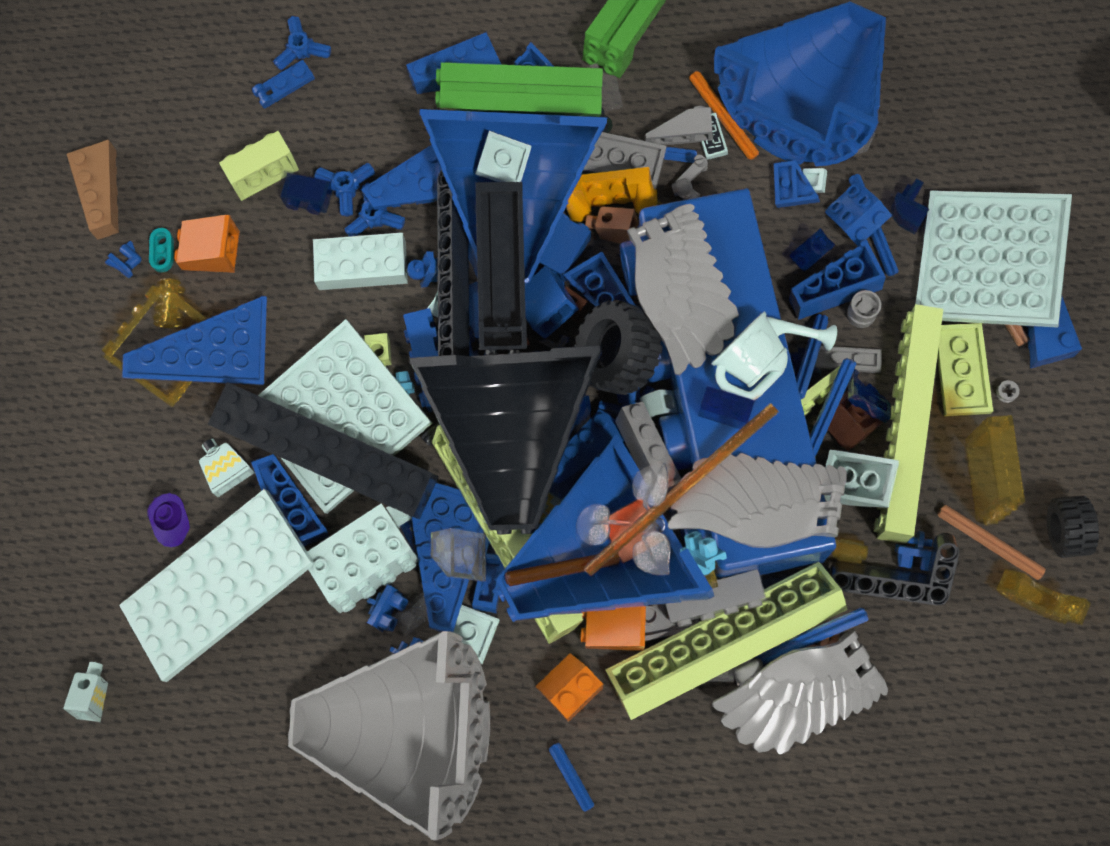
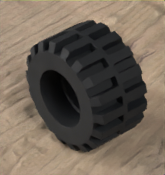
(1072, 526)

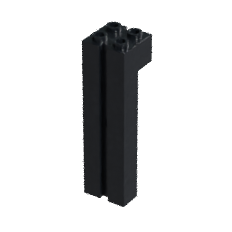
(500, 267)

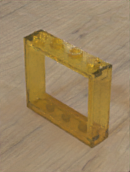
(126, 328)
(994, 469)

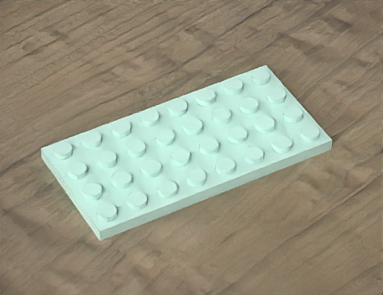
(216, 585)

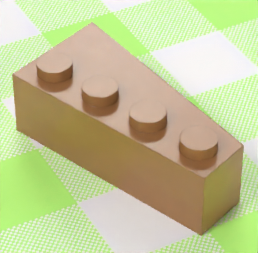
(96, 184)

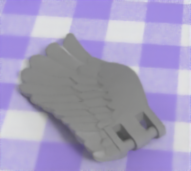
(682, 287)
(762, 501)
(802, 694)

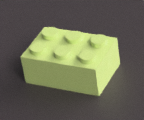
(259, 165)

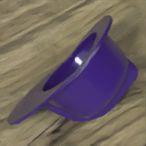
(168, 519)

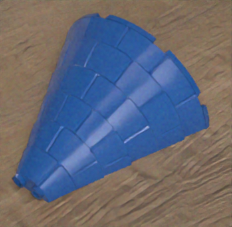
(808, 84)
(551, 173)
(624, 585)

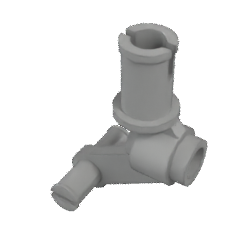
(683, 185)

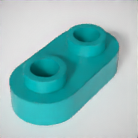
(161, 251)

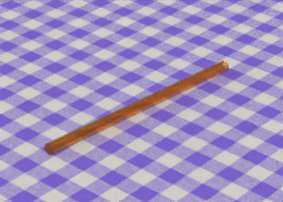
(681, 489)

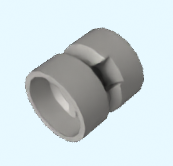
(863, 309)

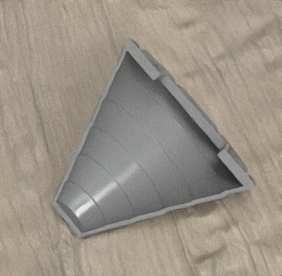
(403, 731)

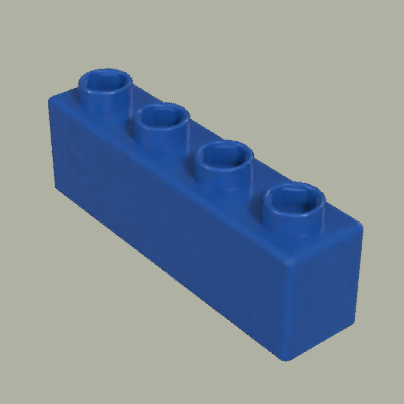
(785, 438)

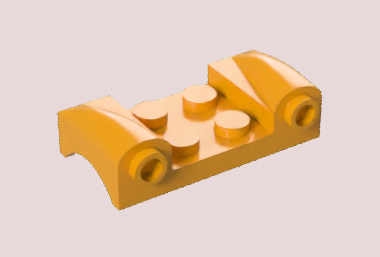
(611, 188)

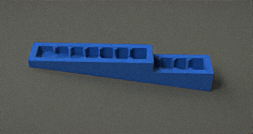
(485, 594)

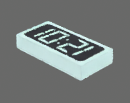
(717, 146)

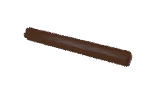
(553, 570)

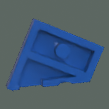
(792, 185)

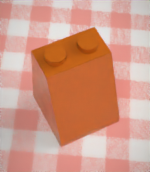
(208, 244)
(615, 629)
(570, 686)

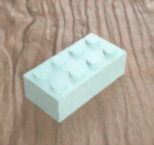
(360, 261)

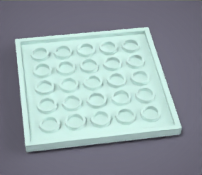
(995, 257)
(352, 393)

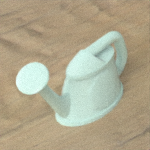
(761, 353)

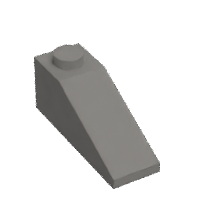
(688, 127)

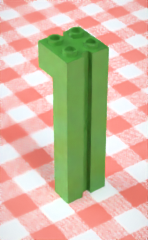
(616, 32)
(519, 89)

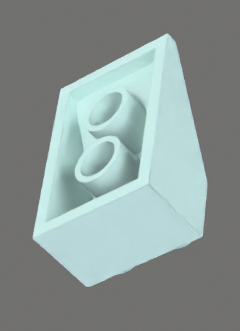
(867, 478)

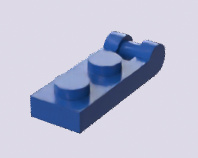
(283, 84)

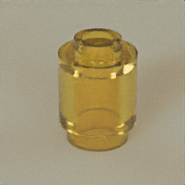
(850, 550)

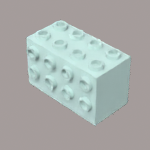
(361, 559)

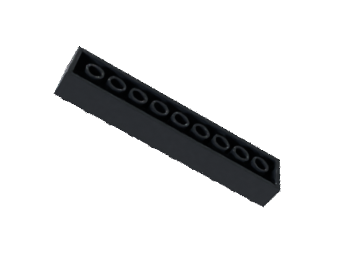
(323, 450)

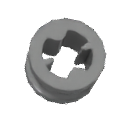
(1003, 396)

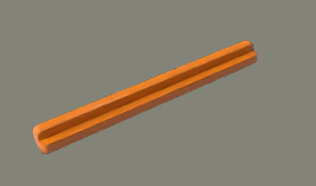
(723, 115)

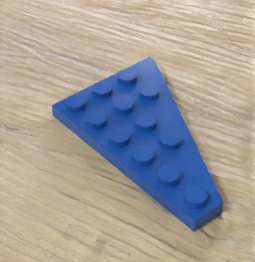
(406, 184)
(212, 351)
(442, 593)

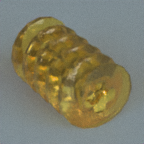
(165, 311)

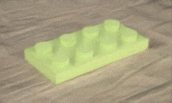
(964, 370)

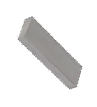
(866, 359)

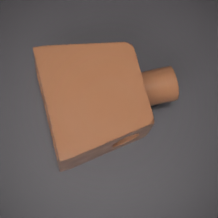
(613, 223)

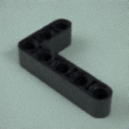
(903, 579)

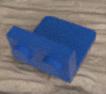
(858, 213)

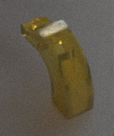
(1043, 601)

